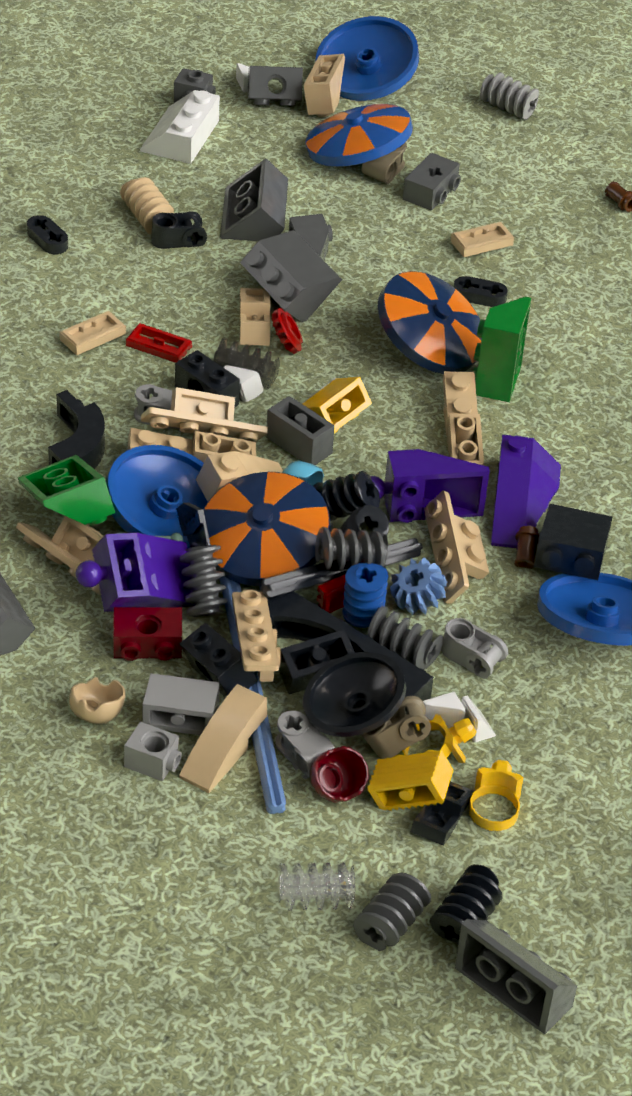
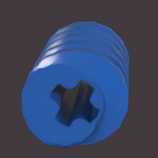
(364, 593)

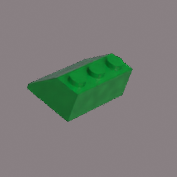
(501, 349)
(71, 490)

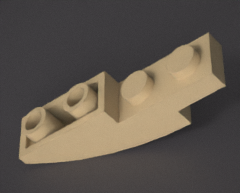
(462, 417)
(199, 446)

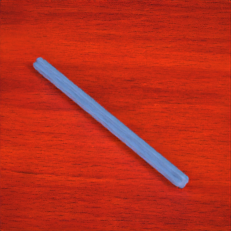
(262, 736)

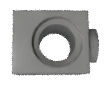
(152, 751)

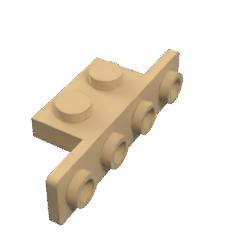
(204, 413)
(69, 545)
(455, 546)
(256, 634)

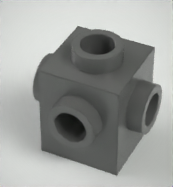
(192, 80)

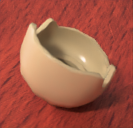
(91, 695)

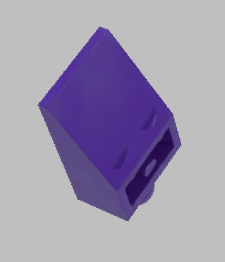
(420, 475)
(136, 571)

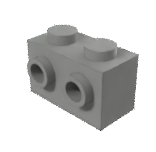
(181, 702)

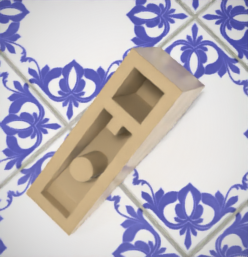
(324, 85)
(228, 466)

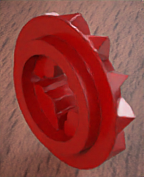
(287, 330)

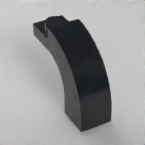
(88, 429)

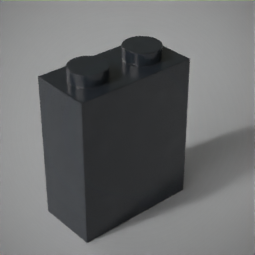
(573, 542)

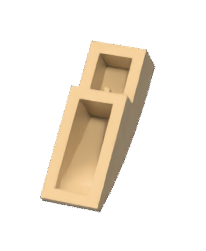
(254, 316)
(224, 738)

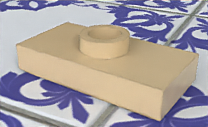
(482, 239)
(92, 332)

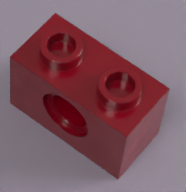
(147, 633)

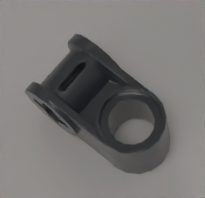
(175, 229)

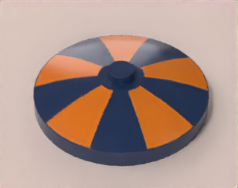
(429, 322)
(265, 525)

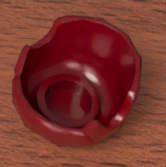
(339, 774)

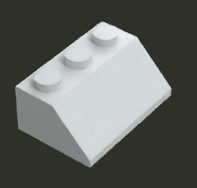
(184, 127)

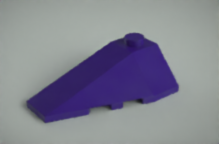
(524, 487)

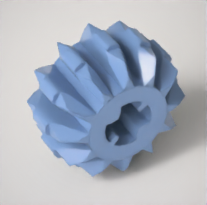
(418, 586)

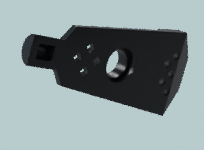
(193, 525)

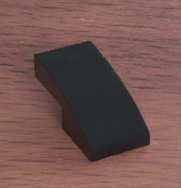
(440, 820)

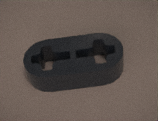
(52, 232)
(480, 291)

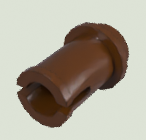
(619, 196)
(526, 548)

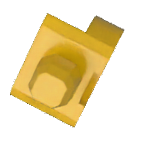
(460, 732)
(499, 781)

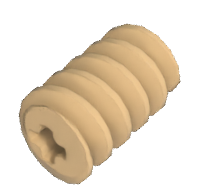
(144, 201)

